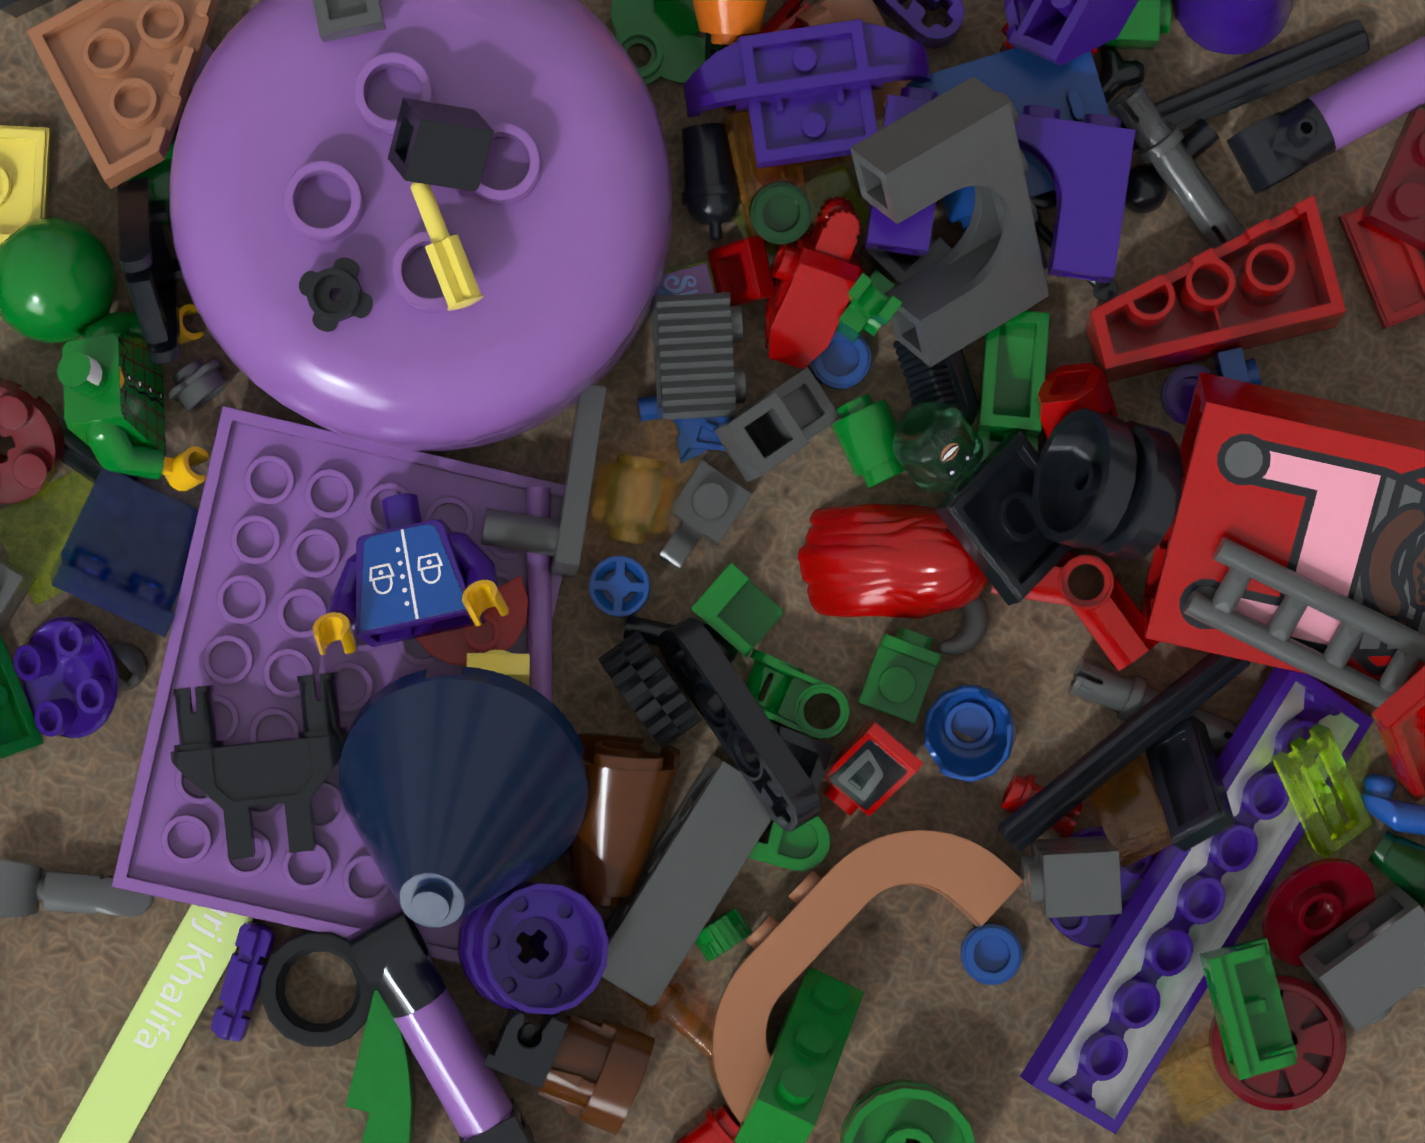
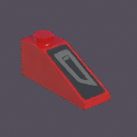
(869, 770)

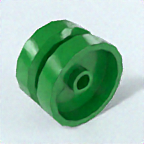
(905, 1111)

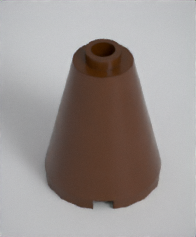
(620, 815)

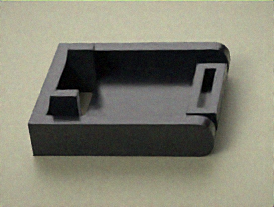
(149, 268)

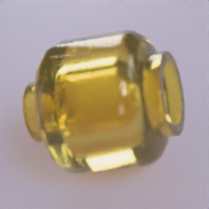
(633, 498)

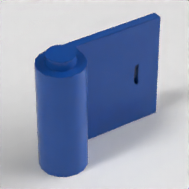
(1026, 82)

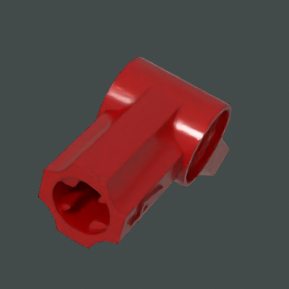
(1108, 617)

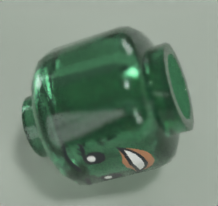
(937, 446)

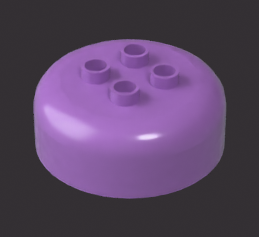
(292, 170)

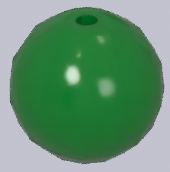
(55, 280)

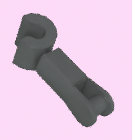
(65, 892)

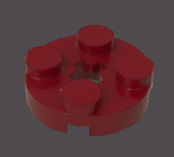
(36, 439)

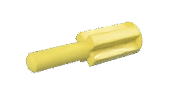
(446, 253)

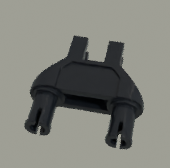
(264, 770)

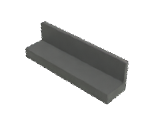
(683, 880)

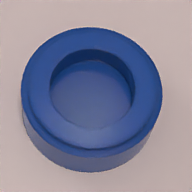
(843, 362)
(991, 953)

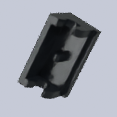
(524, 1052)

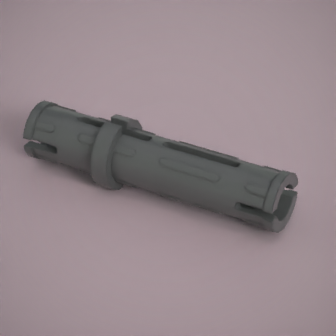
(1163, 148)
(1130, 695)

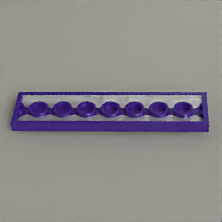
(1187, 905)

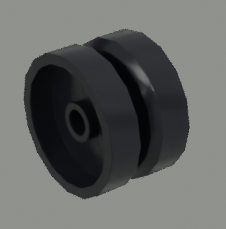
(1107, 484)

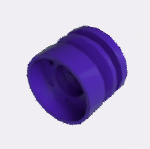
(566, 943)

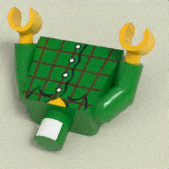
(119, 400)

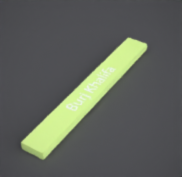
(156, 1028)

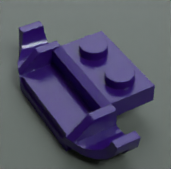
(807, 86)

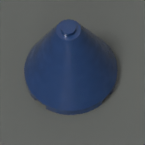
(461, 788)

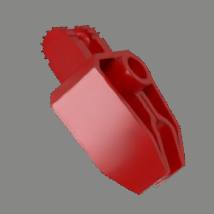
(812, 285)

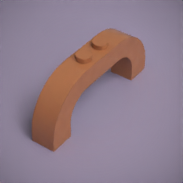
(948, 864)

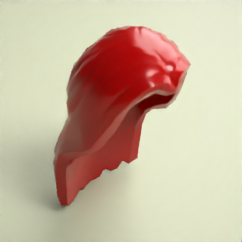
(886, 563)

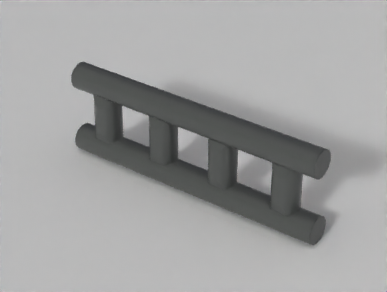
(1299, 594)

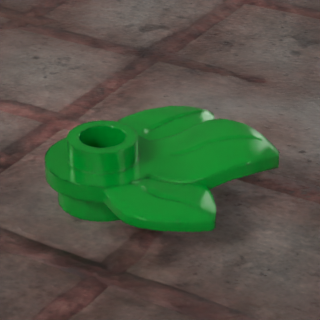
(666, 31)

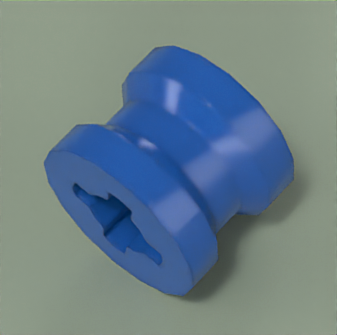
(612, 583)

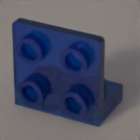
(128, 551)

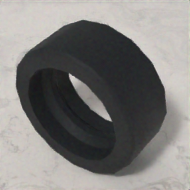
(277, 1005)

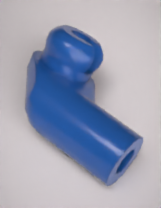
(1396, 814)

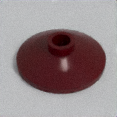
(1313, 905)

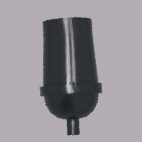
(709, 176)

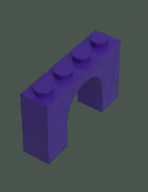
(1089, 178)

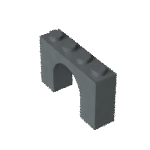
(998, 263)

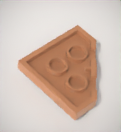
(125, 74)

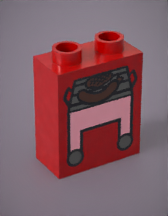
(1307, 487)

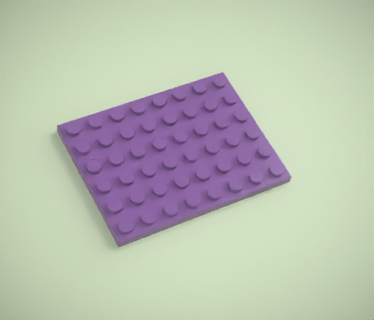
(258, 574)

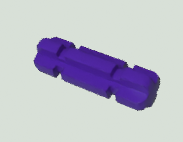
(242, 981)

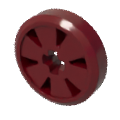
(1319, 1046)

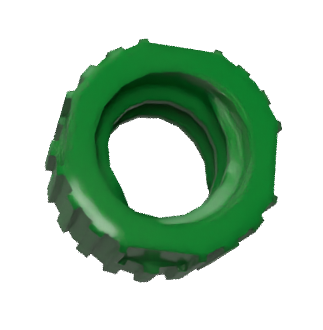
(722, 934)

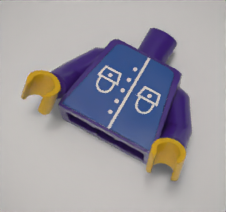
(409, 582)

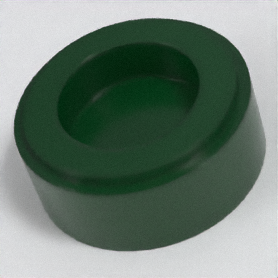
(780, 212)

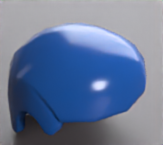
(979, 715)

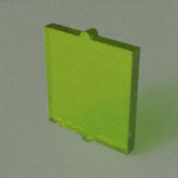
(39, 527)

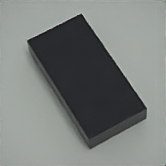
(1189, 784)

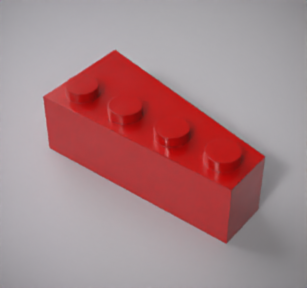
(1224, 299)

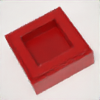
(742, 271)

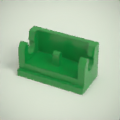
(1248, 1008)

